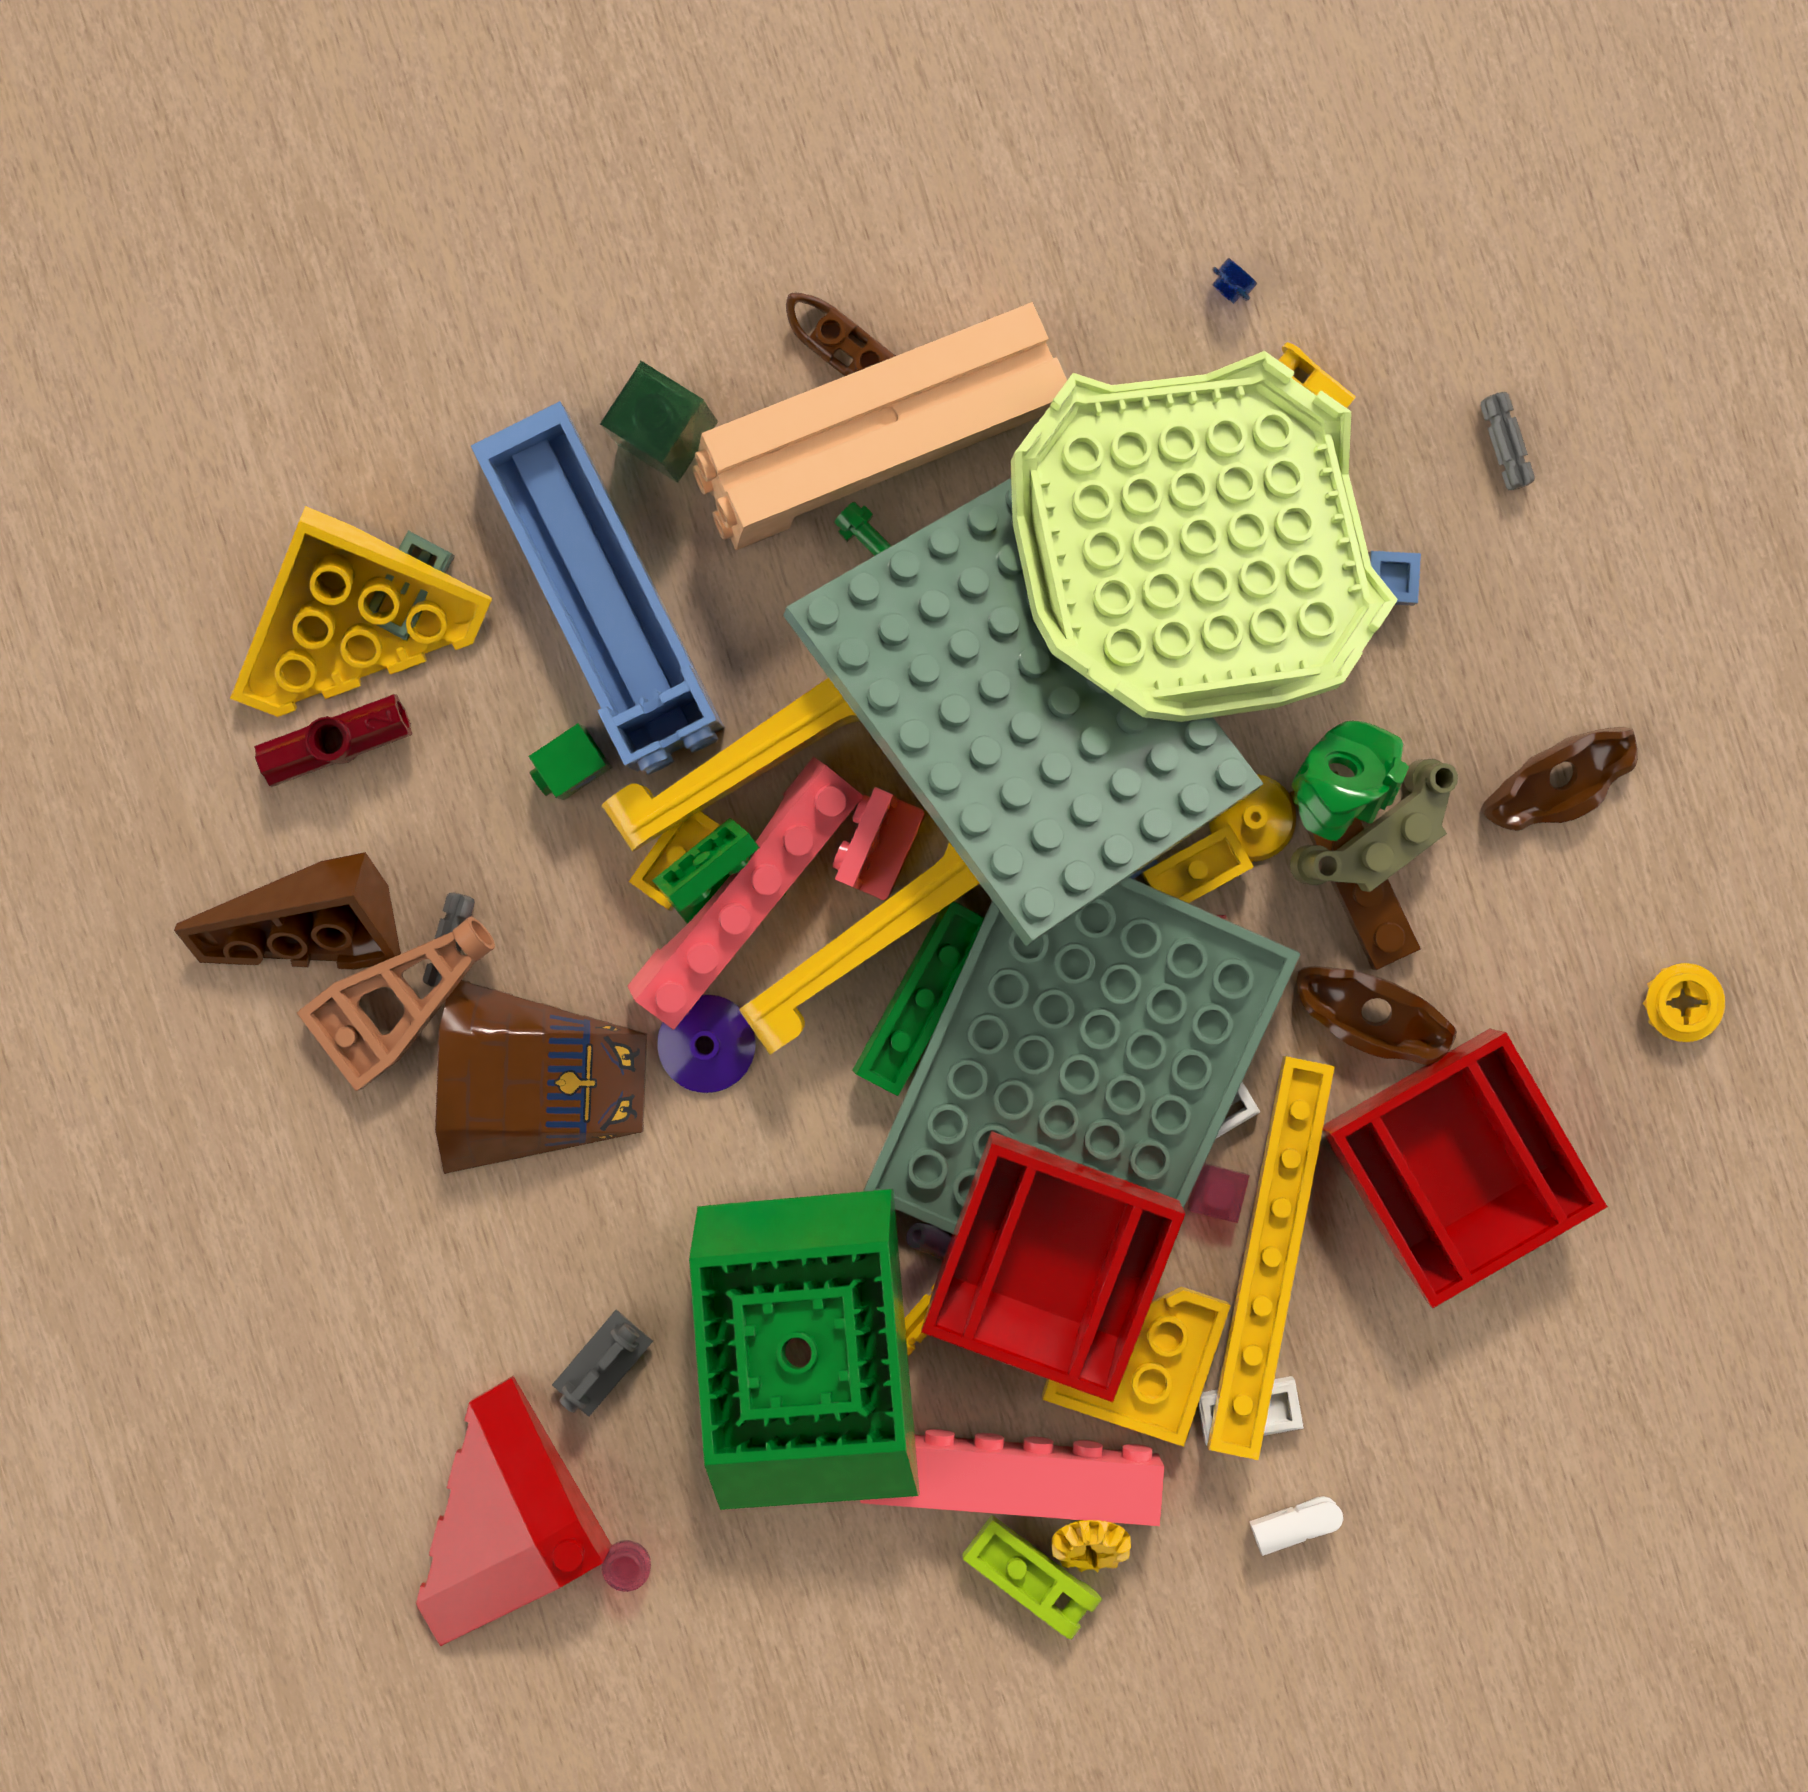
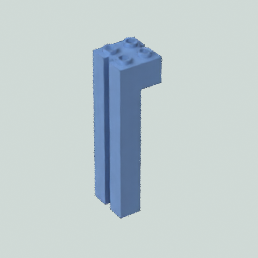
(598, 590)

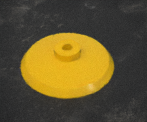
(1262, 820)

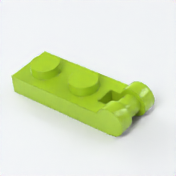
(1030, 1576)

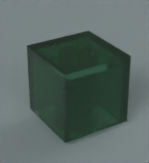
(658, 421)

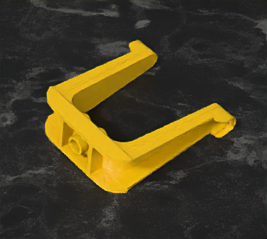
(806, 720)

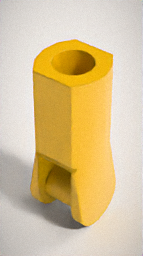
(1318, 379)

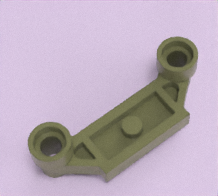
(1390, 839)

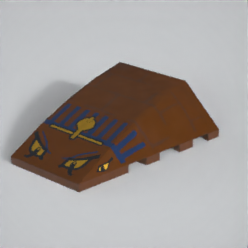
(531, 1079)

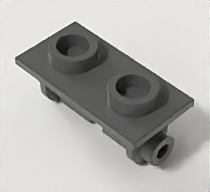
(601, 1364)

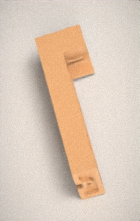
(876, 424)

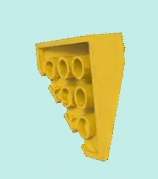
(314, 623)

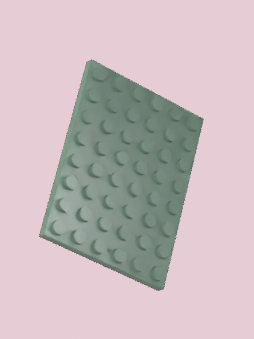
(1003, 743)
(1090, 1044)

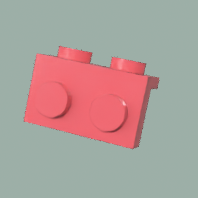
(879, 843)

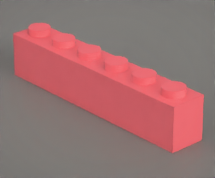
(1036, 1478)

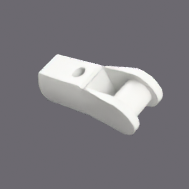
(1296, 1524)

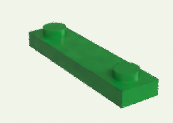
(919, 1000)

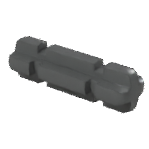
(1507, 441)
(457, 909)

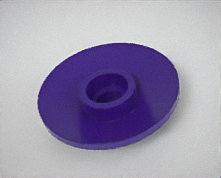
(732, 1049)

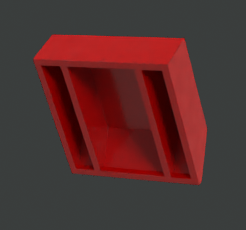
(1463, 1166)
(1052, 1266)

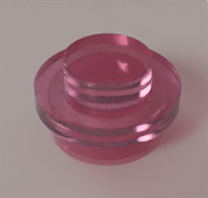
(626, 1566)

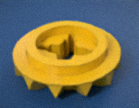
(1698, 1019)
(1107, 1543)

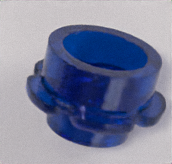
(1233, 281)

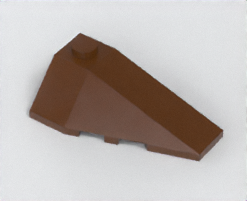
(318, 913)

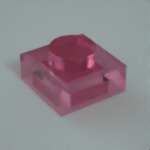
(1219, 1192)

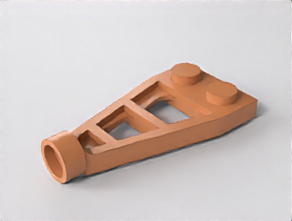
(350, 1034)

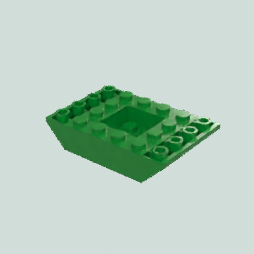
(819, 1275)

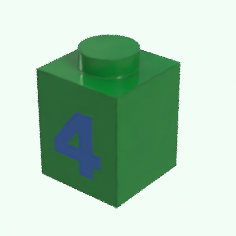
(568, 763)

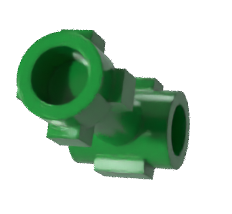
(855, 522)

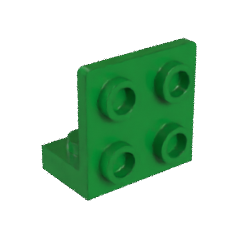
(705, 867)

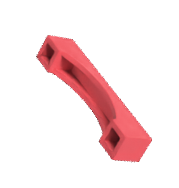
(700, 951)

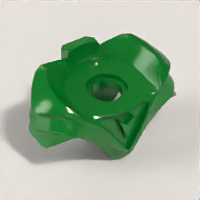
(1332, 801)

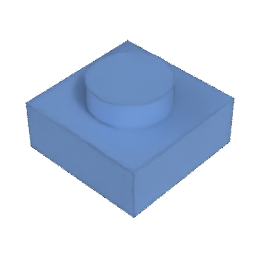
(1400, 574)

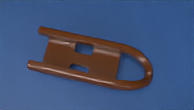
(833, 334)

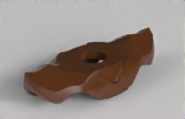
(1596, 762)
(1410, 1032)

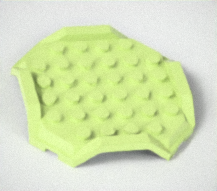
(1197, 540)

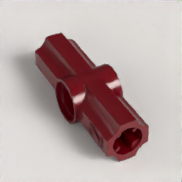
(305, 749)

